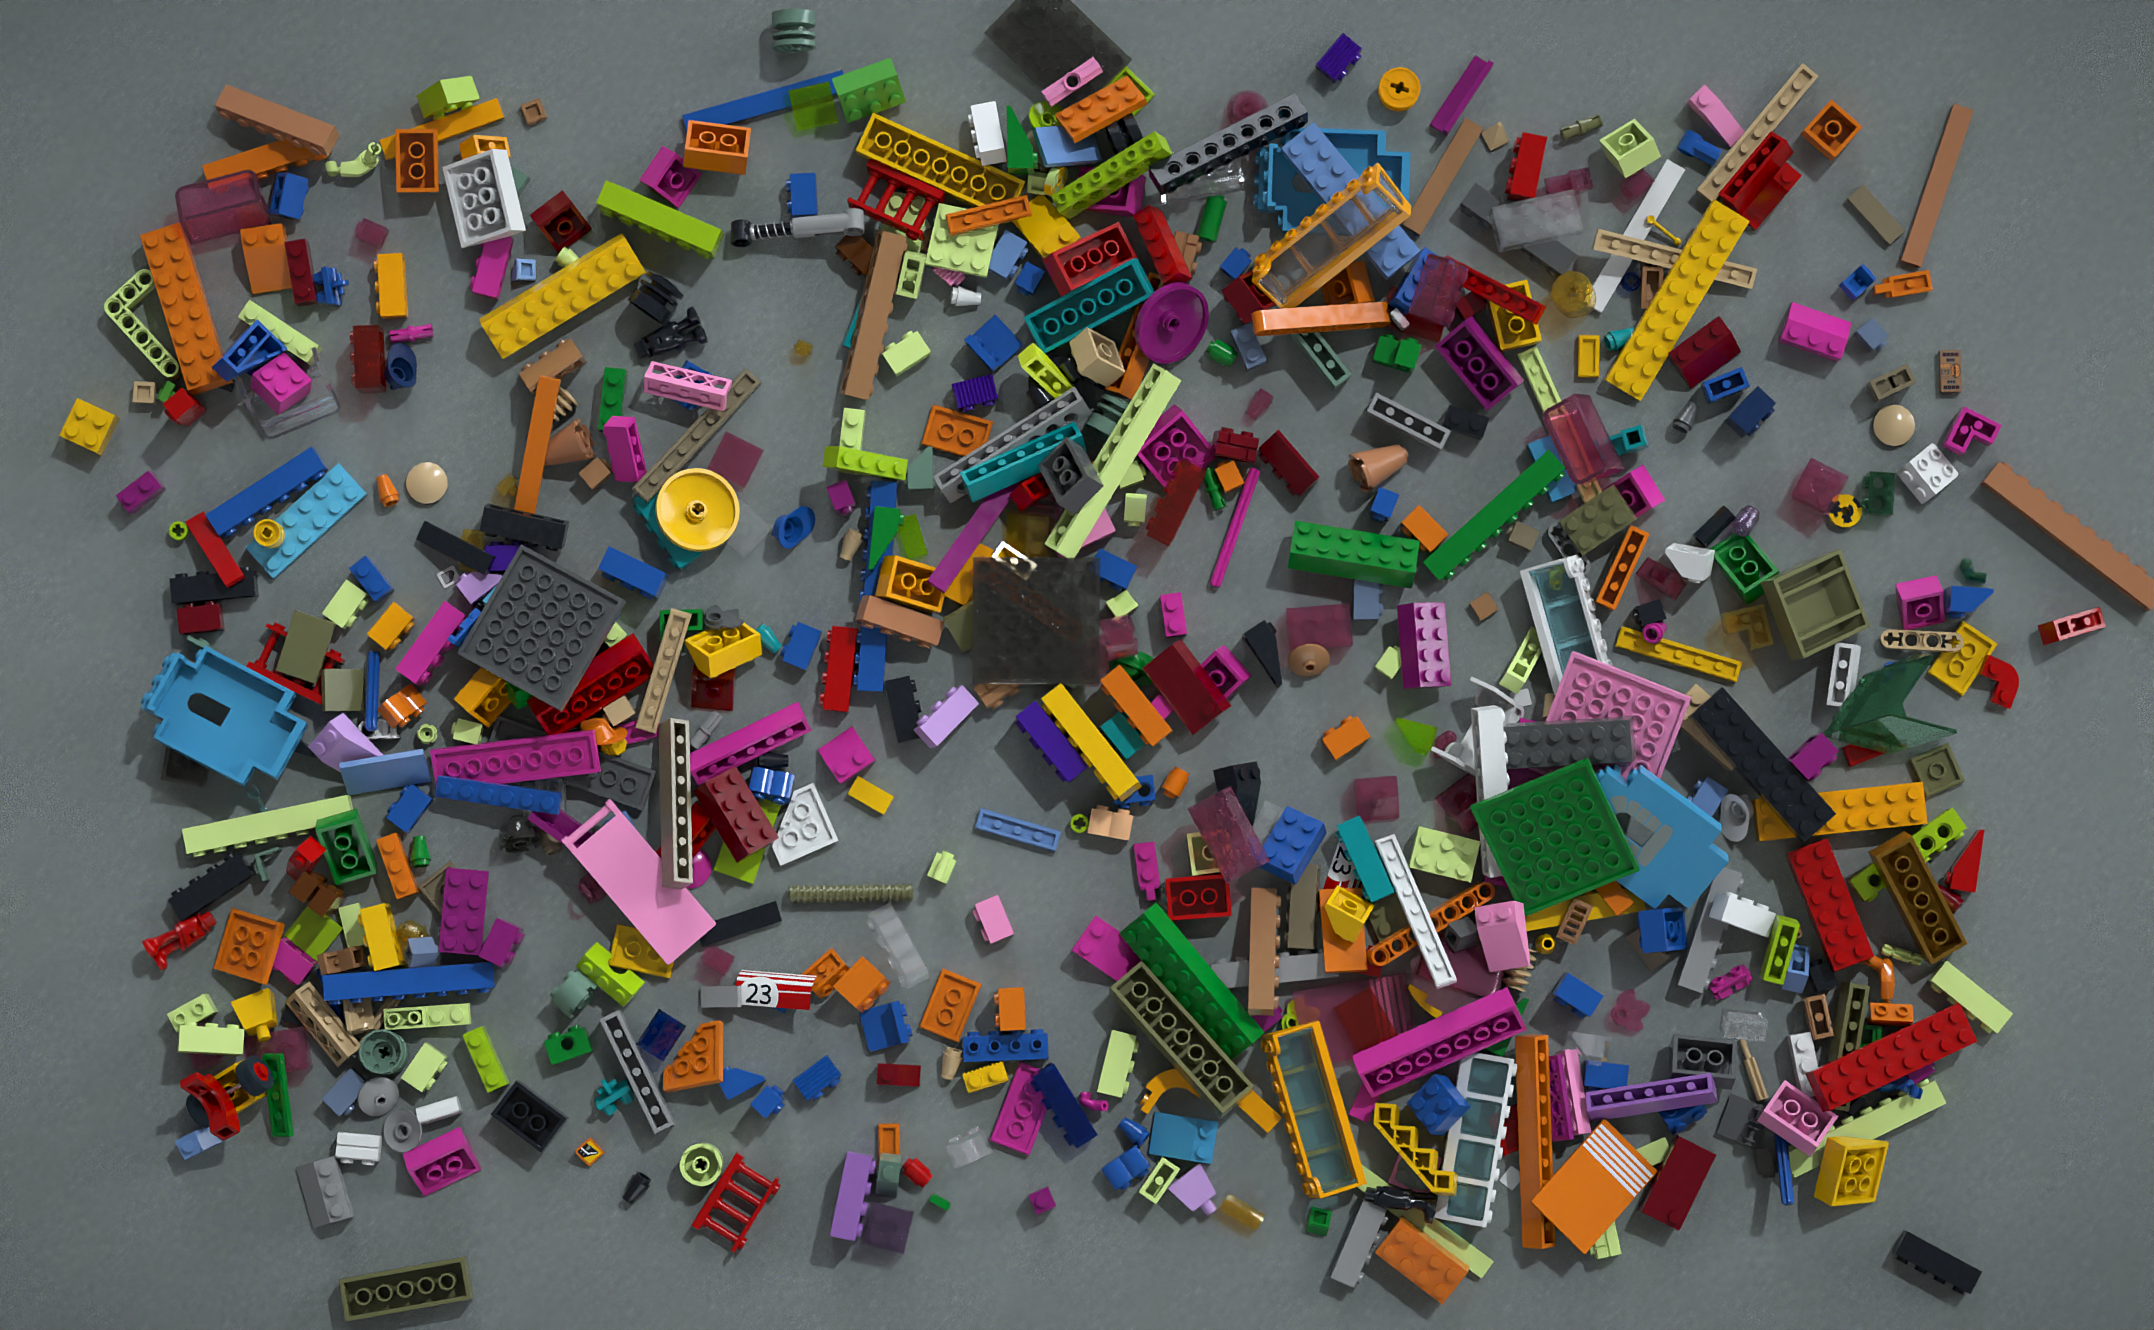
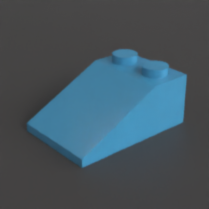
(1183, 1137)

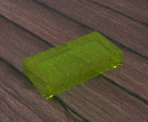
(912, 537)

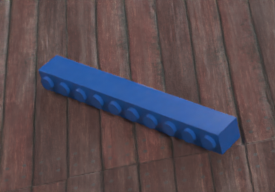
(872, 641)

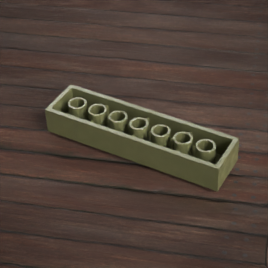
(1181, 1039)

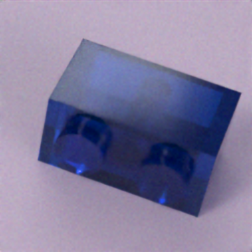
(661, 1034)

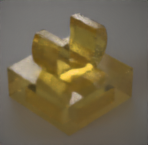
(507, 484)

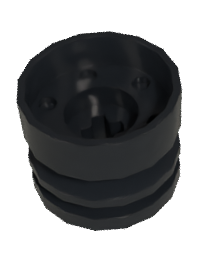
(656, 297)

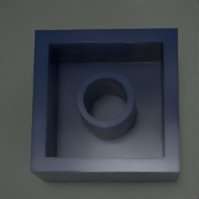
(1750, 411)

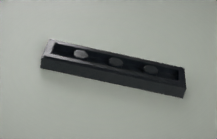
(455, 548)
(742, 923)

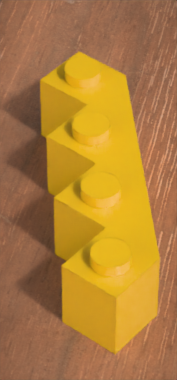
(1405, 1142)

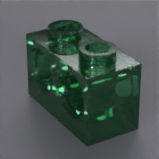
(1885, 494)

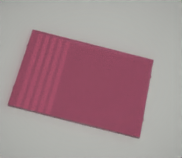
(1318, 1005)

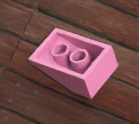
(1503, 935)

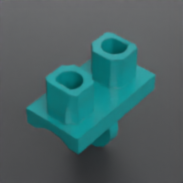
(611, 1092)

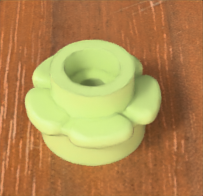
(421, 733)

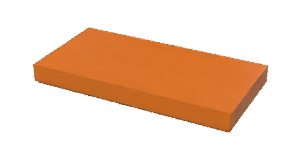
(1339, 953)

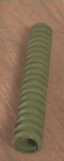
(851, 893)

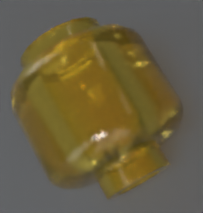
(410, 929)

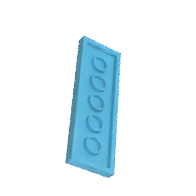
(309, 519)

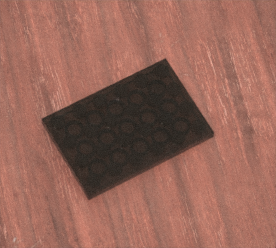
(1054, 39)

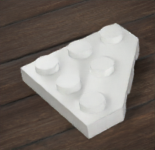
(803, 826)

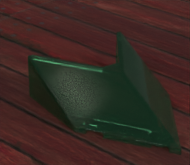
(1875, 712)

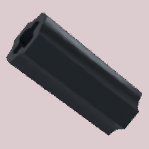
(1714, 526)

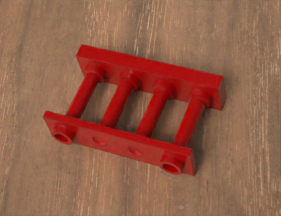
(895, 180)
(296, 684)
(715, 1201)

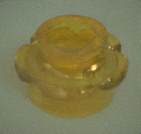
(803, 348)

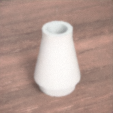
(964, 297)

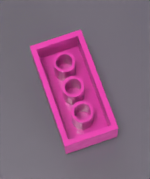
(431, 645)

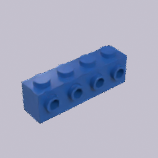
(1005, 1047)

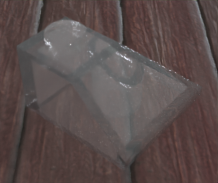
(1590, 1046)

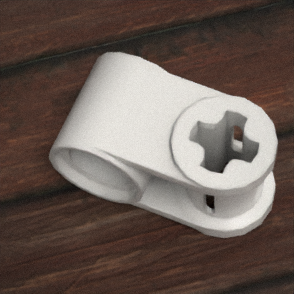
(382, 731)

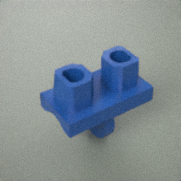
(333, 286)

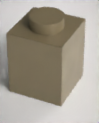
(1522, 536)

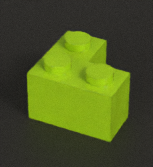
(447, 96)

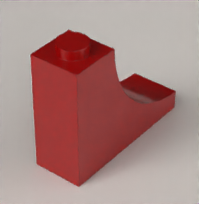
(1771, 195)

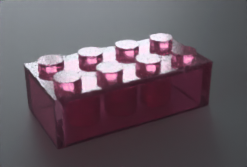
(1228, 834)

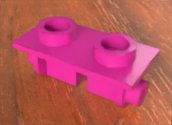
(1721, 985)

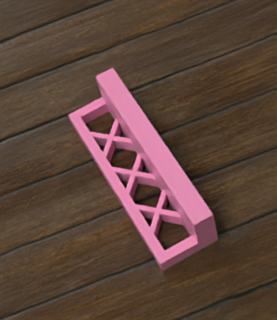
(685, 388)
(1575, 1092)

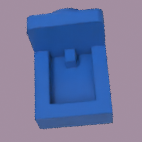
(1857, 282)

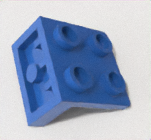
(993, 343)

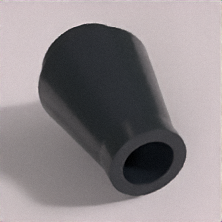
(773, 760)
(637, 1186)

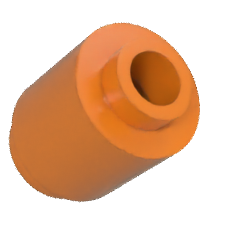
(1175, 783)

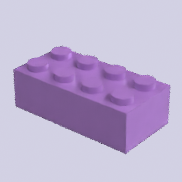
(852, 1195)

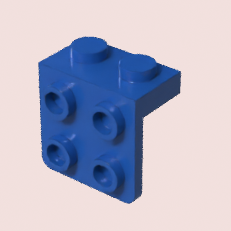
(885, 1025)
(1680, 1118)

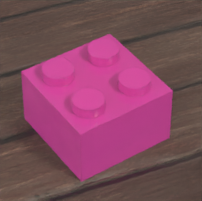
(281, 383)

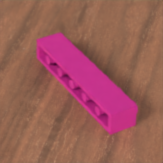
(748, 743)

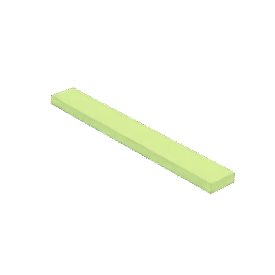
(1547, 396)
(1475, 1259)

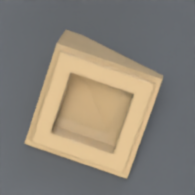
(1495, 136)

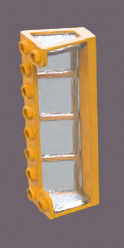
(1330, 238)

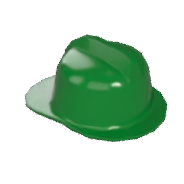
(1133, 667)

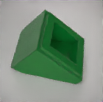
(1318, 1221)

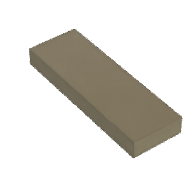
(1875, 214)

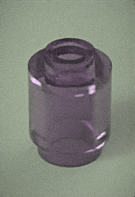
(1745, 521)

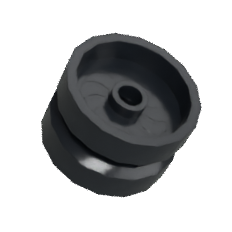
(1124, 138)

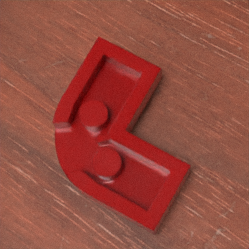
(2006, 680)

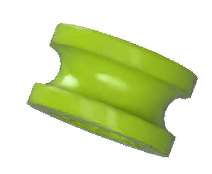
(183, 526)
(1076, 817)

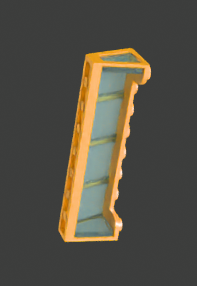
(1313, 1110)

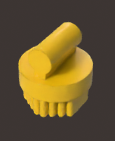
(614, 749)

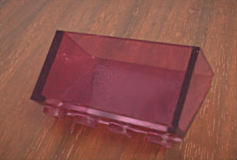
(221, 206)
(1582, 439)
(1469, 968)

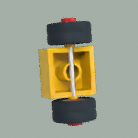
(244, 1083)

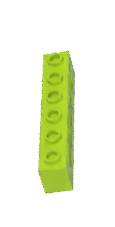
(1111, 175)
(1948, 819)

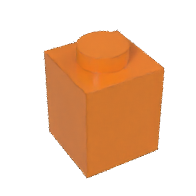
(1228, 476)

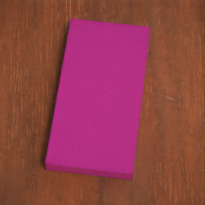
(1021, 1113)

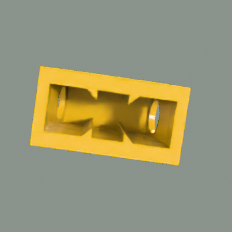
(257, 1013)

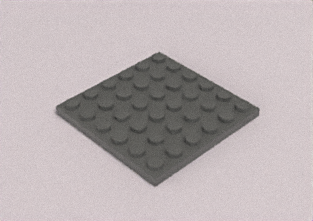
(541, 627)

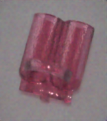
(591, 889)

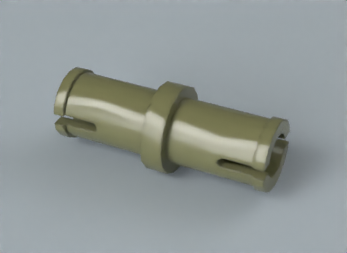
(1581, 127)

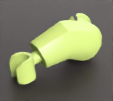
(363, 164)

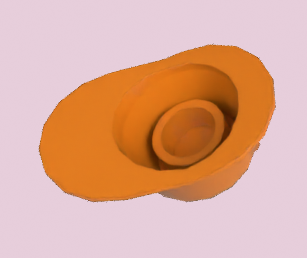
(603, 731)

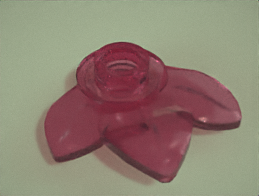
(1633, 1011)

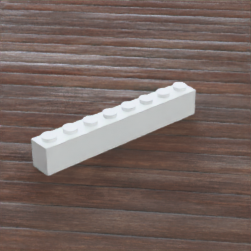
(1489, 767)

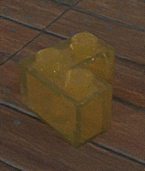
(1752, 621)

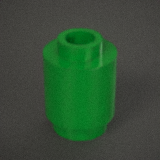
(1221, 353)

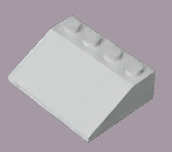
(484, 198)

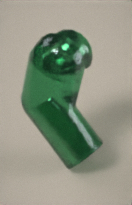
(1969, 572)

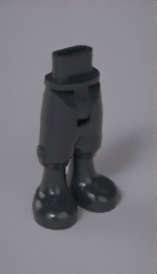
(667, 339)
(1404, 1200)

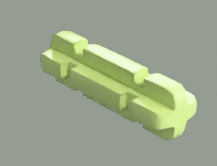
(1901, 954)

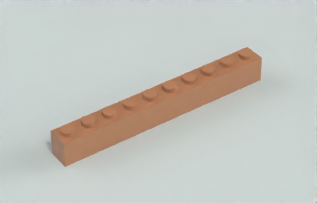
(2070, 534)

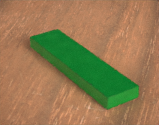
(278, 1096)

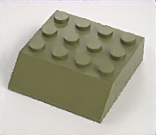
(1815, 604)

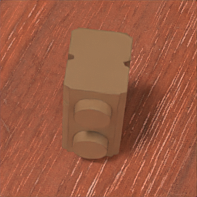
(1188, 247)
(994, 693)
(1817, 1016)

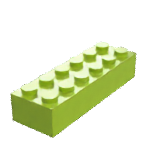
(660, 219)

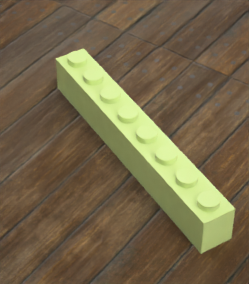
(260, 826)
(1872, 1123)

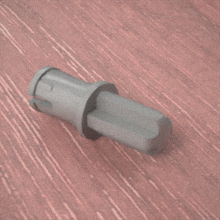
(706, 730)

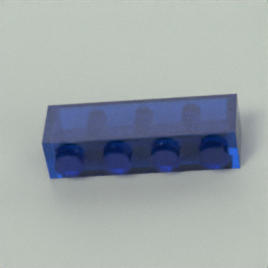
(1063, 1104)

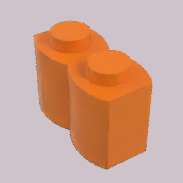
(402, 706)

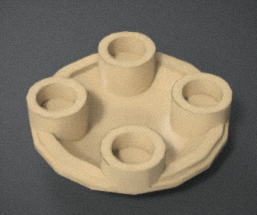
(1894, 425)
(426, 482)

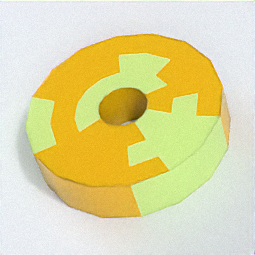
(1055, 180)

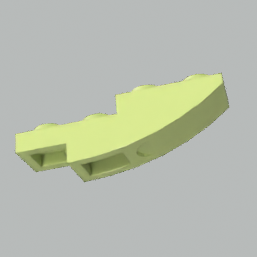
(427, 1016)

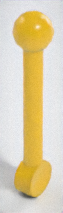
(1651, 220)

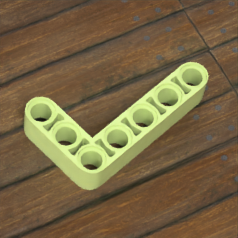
(138, 327)

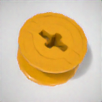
(1394, 78)

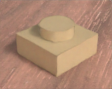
(144, 392)

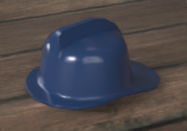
(401, 367)

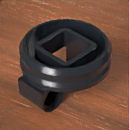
(1068, 367)

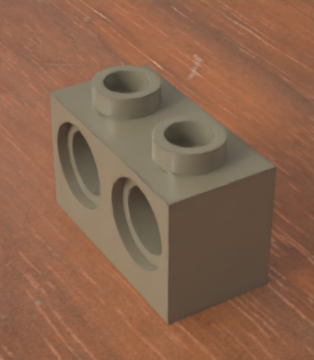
(1891, 383)

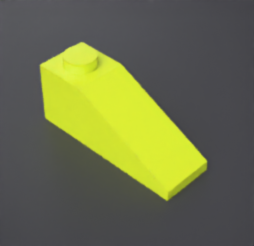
(1044, 371)

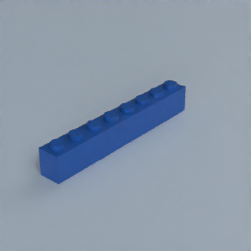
(408, 981)

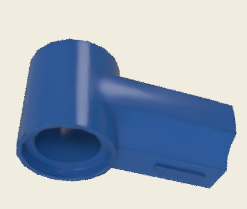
(1694, 145)

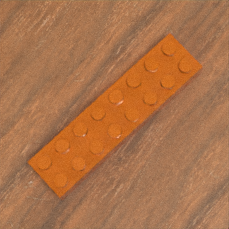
(184, 306)

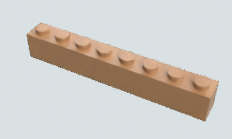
(873, 315)

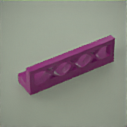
(1461, 95)
(558, 825)
(1560, 1112)

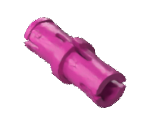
(411, 333)

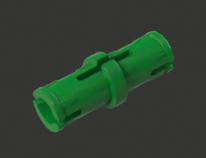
(1213, 489)

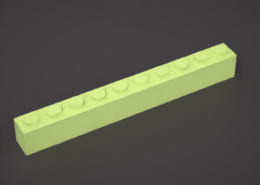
(1116, 458)

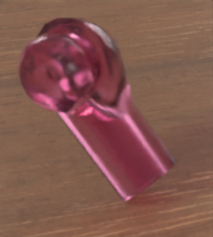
(1444, 740)

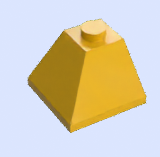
(1347, 913)

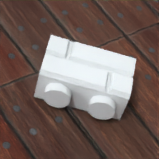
(358, 1147)

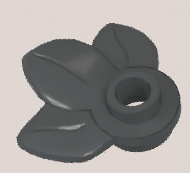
(719, 619)

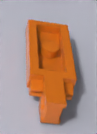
(1904, 284)

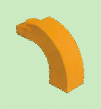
(1162, 1082)

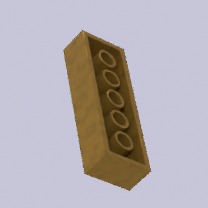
(1917, 897)

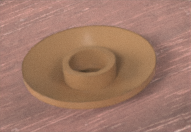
(1308, 660)

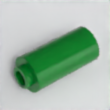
(1212, 218)

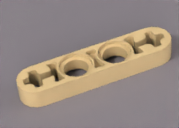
(1921, 641)

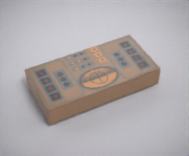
(1950, 371)

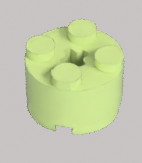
(707, 1153)

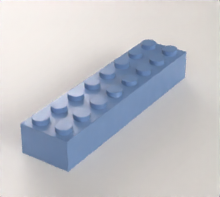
(1329, 172)

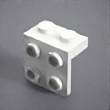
(1927, 473)

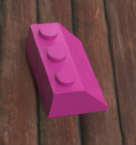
(1815, 332)
(441, 1161)

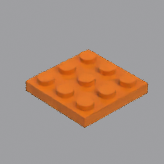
(249, 946)

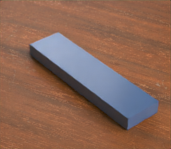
(1018, 829)

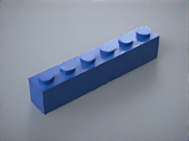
(267, 492)

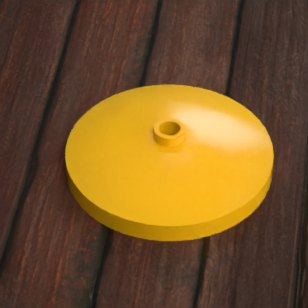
(710, 497)

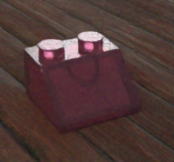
(1377, 798)
(1457, 803)

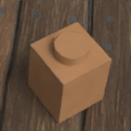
(596, 473)

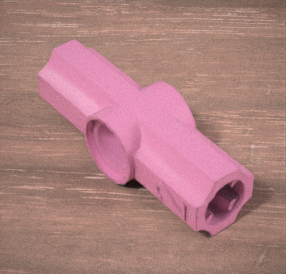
(1083, 74)

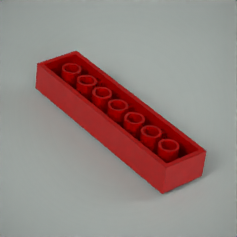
(1891, 1057)

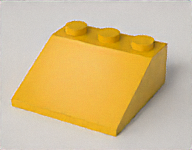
(1850, 1170)

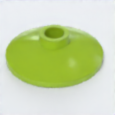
(1043, 115)

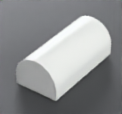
(439, 1110)

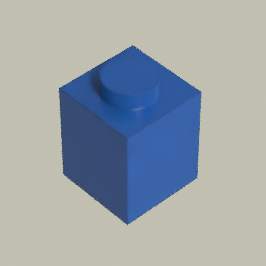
(1236, 263)
(1029, 279)

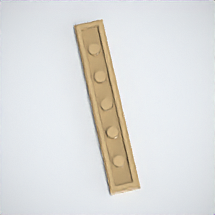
(663, 670)

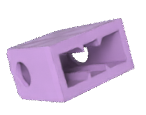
(1195, 1190)

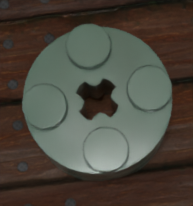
(573, 993)

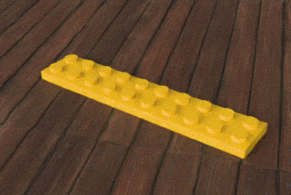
(1676, 300)

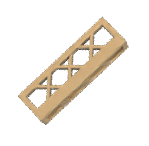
(324, 1022)

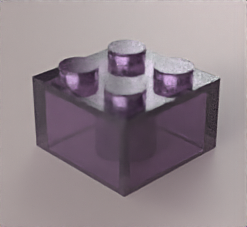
(888, 1227)

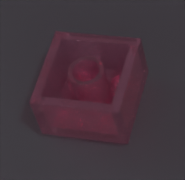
(1819, 487)

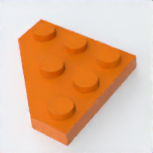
(698, 1061)

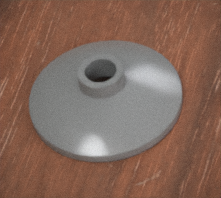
(375, 1089)
(395, 1130)

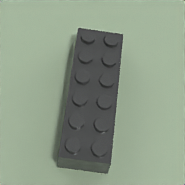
(1569, 742)

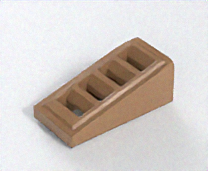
(1574, 902)

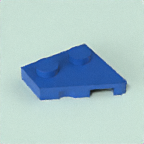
(465, 628)

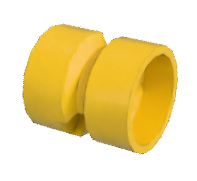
(269, 533)

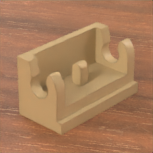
(359, 1016)

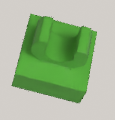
(166, 391)

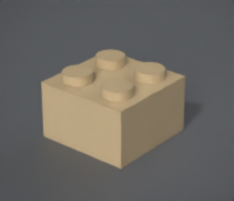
(1096, 357)

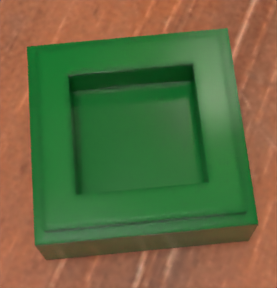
(939, 1201)

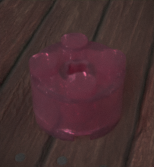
(1118, 637)

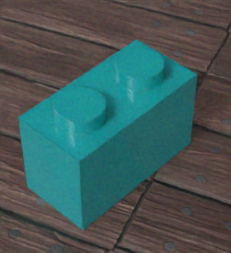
(1123, 735)

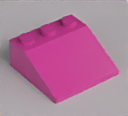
(1171, 441)

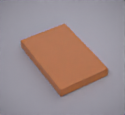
(955, 431)
(950, 1005)

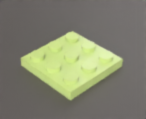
(962, 252)

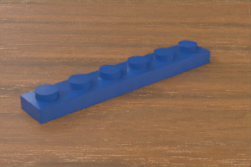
(498, 794)

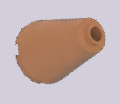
(570, 445)
(1376, 465)

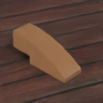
(1651, 280)

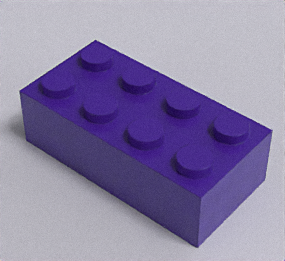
(1051, 741)

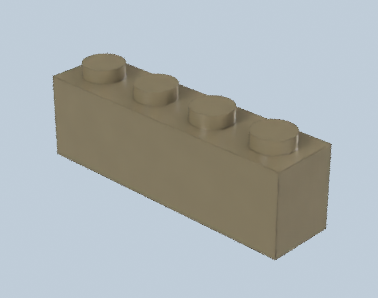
(1304, 909)

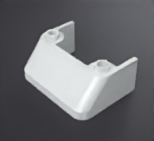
(1463, 754)

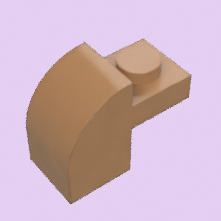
(342, 960)

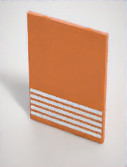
(1594, 1186)

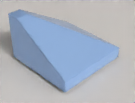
(524, 270)

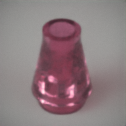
(1259, 403)

